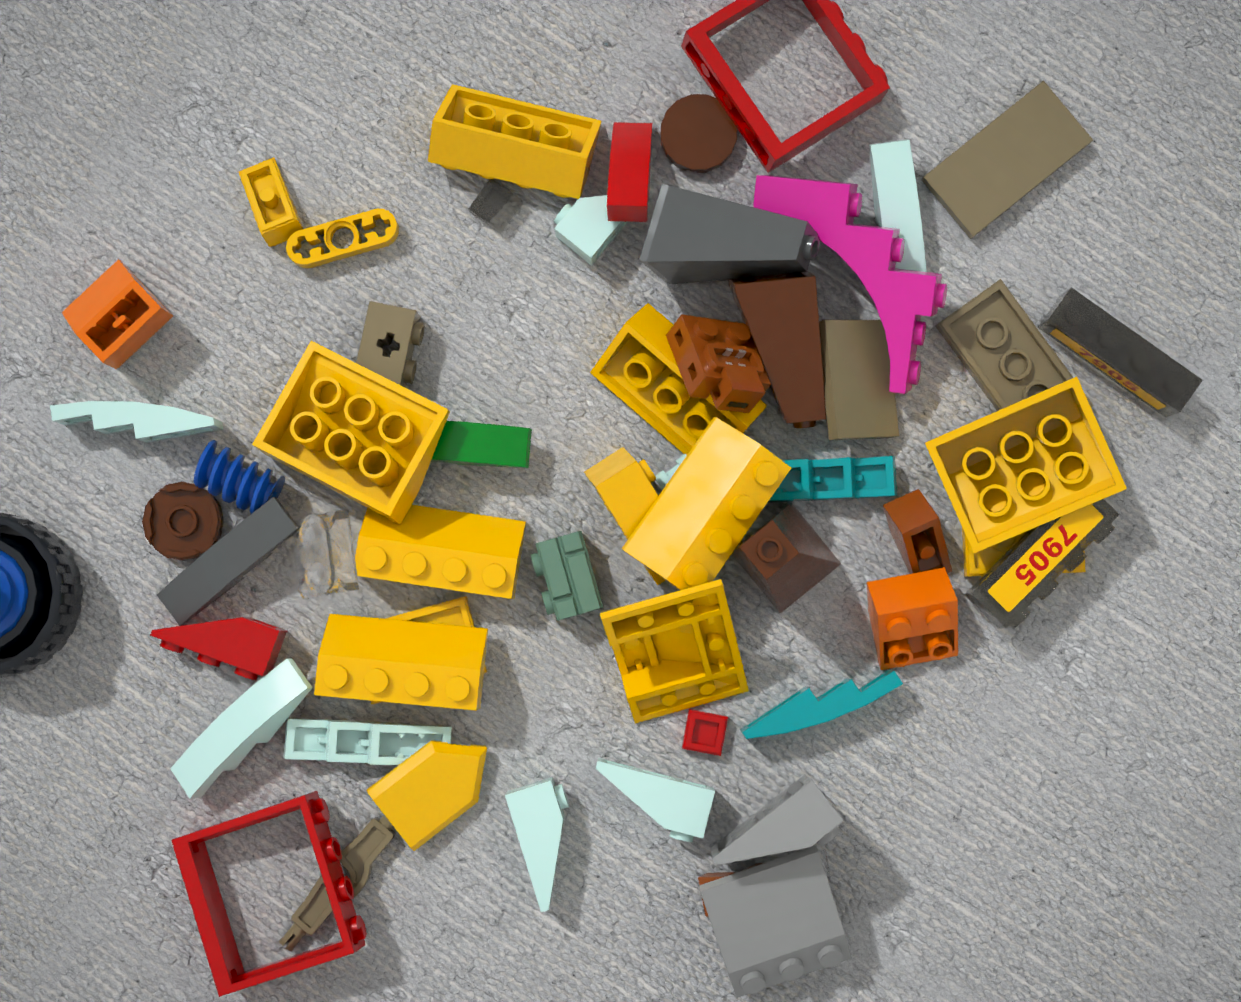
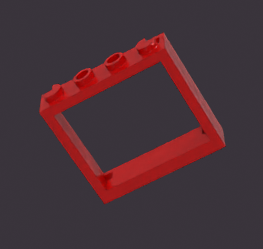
(742, 108)
(212, 915)

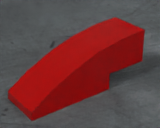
(629, 172)

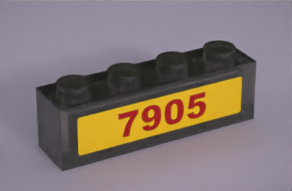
(1120, 353)
(1036, 561)

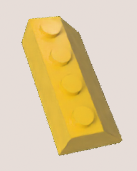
(513, 141)
(647, 379)
(706, 507)
(443, 550)
(402, 662)

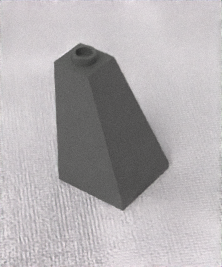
(718, 239)

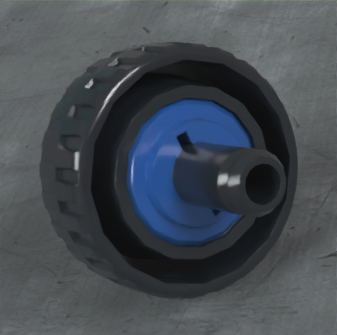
(37, 594)

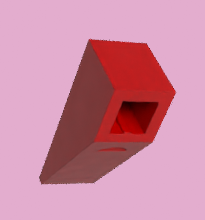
(240, 642)

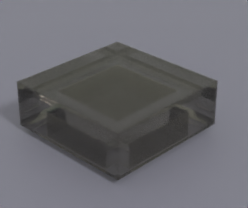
(495, 205)

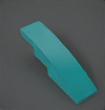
(838, 479)
(806, 710)

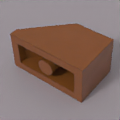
(917, 533)

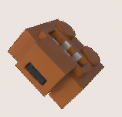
(718, 362)

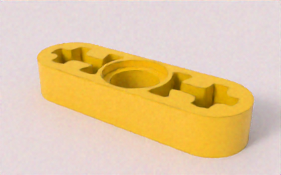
(317, 254)

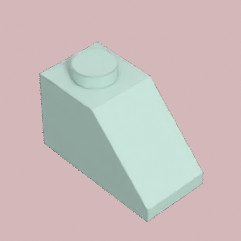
(586, 227)

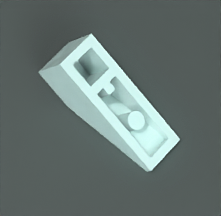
(667, 799)
(539, 824)

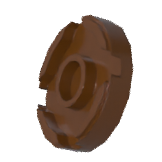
(698, 133)
(182, 521)

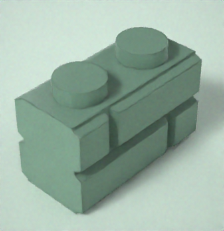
(567, 575)

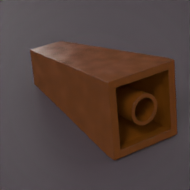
(786, 333)
(785, 558)

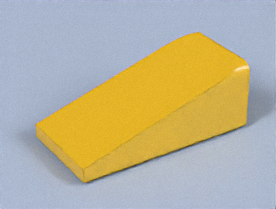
(270, 202)

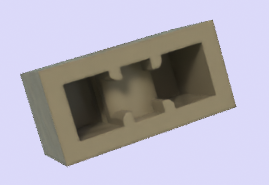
(380, 327)

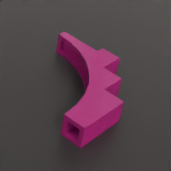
(872, 254)

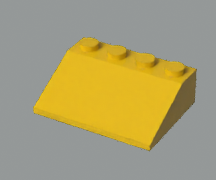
(353, 432)
(1025, 465)

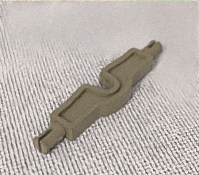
(358, 861)

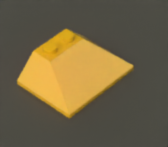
(676, 650)

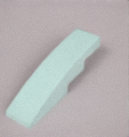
(897, 199)
(148, 420)
(243, 724)
(358, 740)

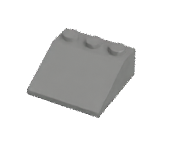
(785, 824)
(775, 921)

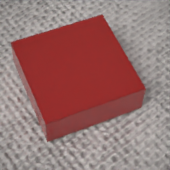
(704, 732)

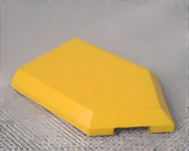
(430, 789)

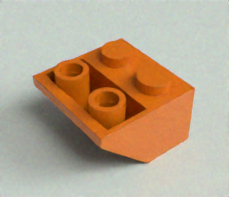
(116, 315)
(913, 618)

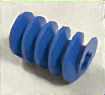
(234, 480)

